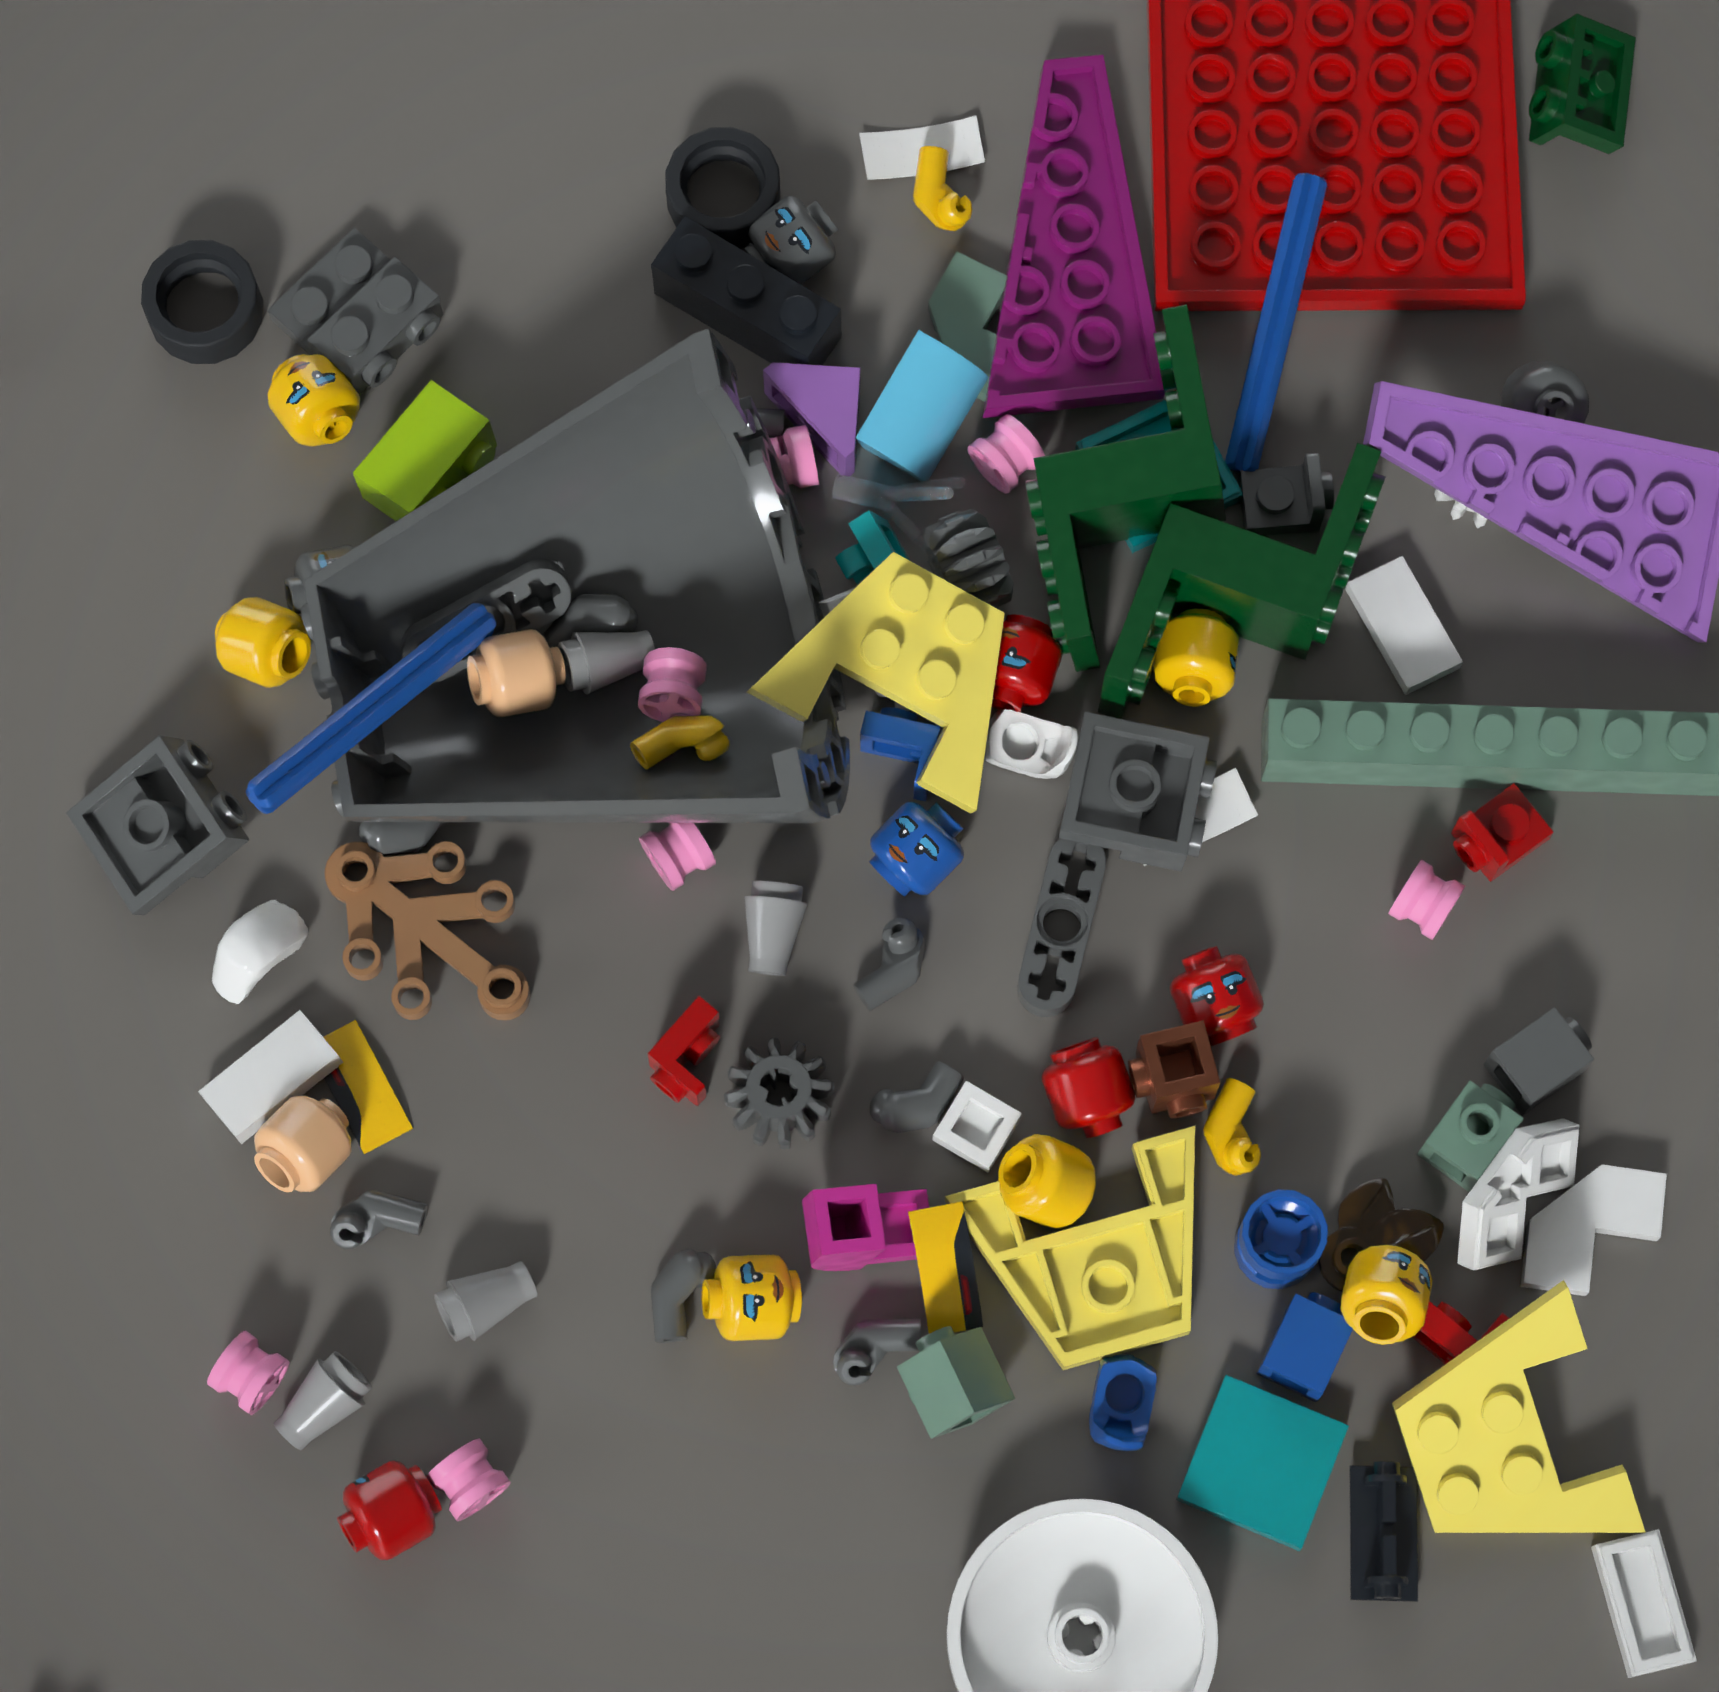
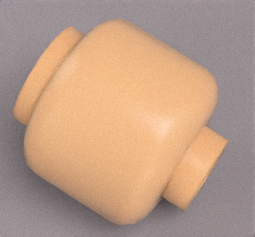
(515, 673)
(302, 1144)

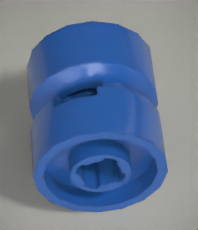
(1280, 1239)

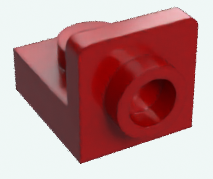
(1499, 833)
(686, 1040)
(1447, 1331)

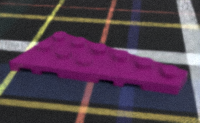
(1075, 283)

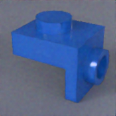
(899, 736)

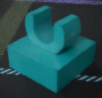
(875, 544)

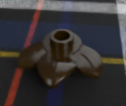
(1369, 1220)

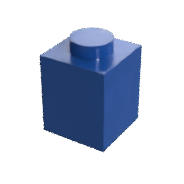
(1306, 1345)

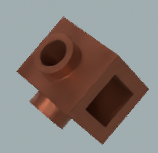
(1175, 1070)

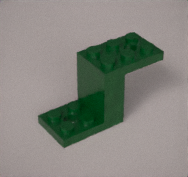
(1123, 489)
(1252, 581)

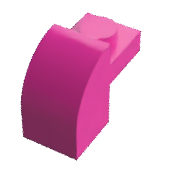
(859, 1226)

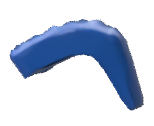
(1122, 1402)

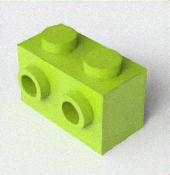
(425, 453)

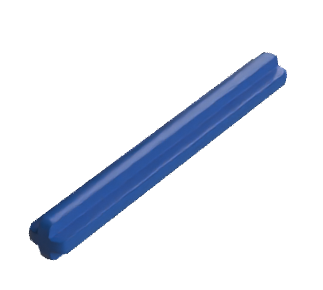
(1276, 322)
(370, 708)

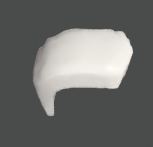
(1030, 744)
(254, 947)

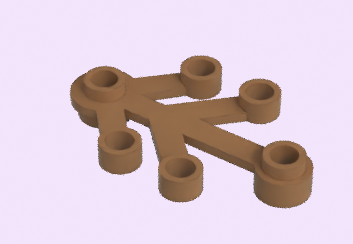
(419, 921)

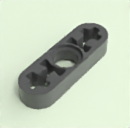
(492, 594)
(1034, 965)

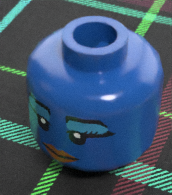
(917, 848)

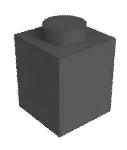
(1540, 1059)

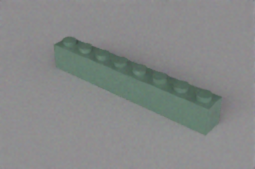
(1490, 747)

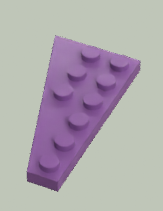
(1593, 497)

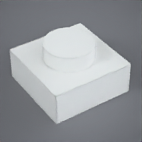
(977, 1126)

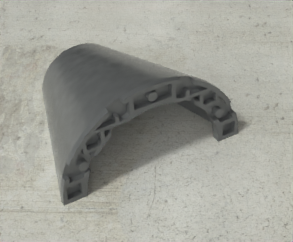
(638, 495)

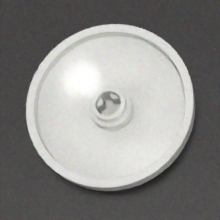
(1082, 1604)

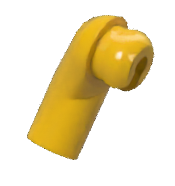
(934, 196)
(681, 732)
(1225, 1130)

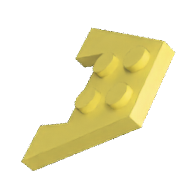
(915, 645)
(1108, 1280)
(1483, 1445)

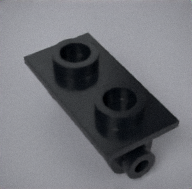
(1383, 1533)

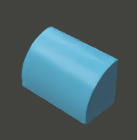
(922, 407)

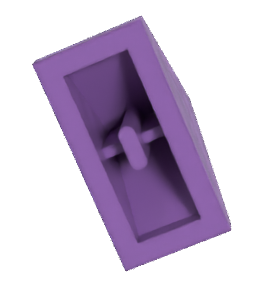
(822, 400)

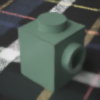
(1471, 1134)
(954, 1380)

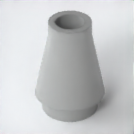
(603, 657)
(772, 925)
(483, 1299)
(324, 1399)

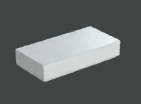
(1403, 625)
(269, 1074)
(1643, 1603)

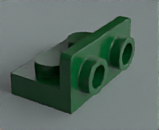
(1582, 84)

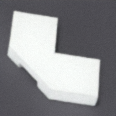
(1529, 1164)
(1604, 1202)

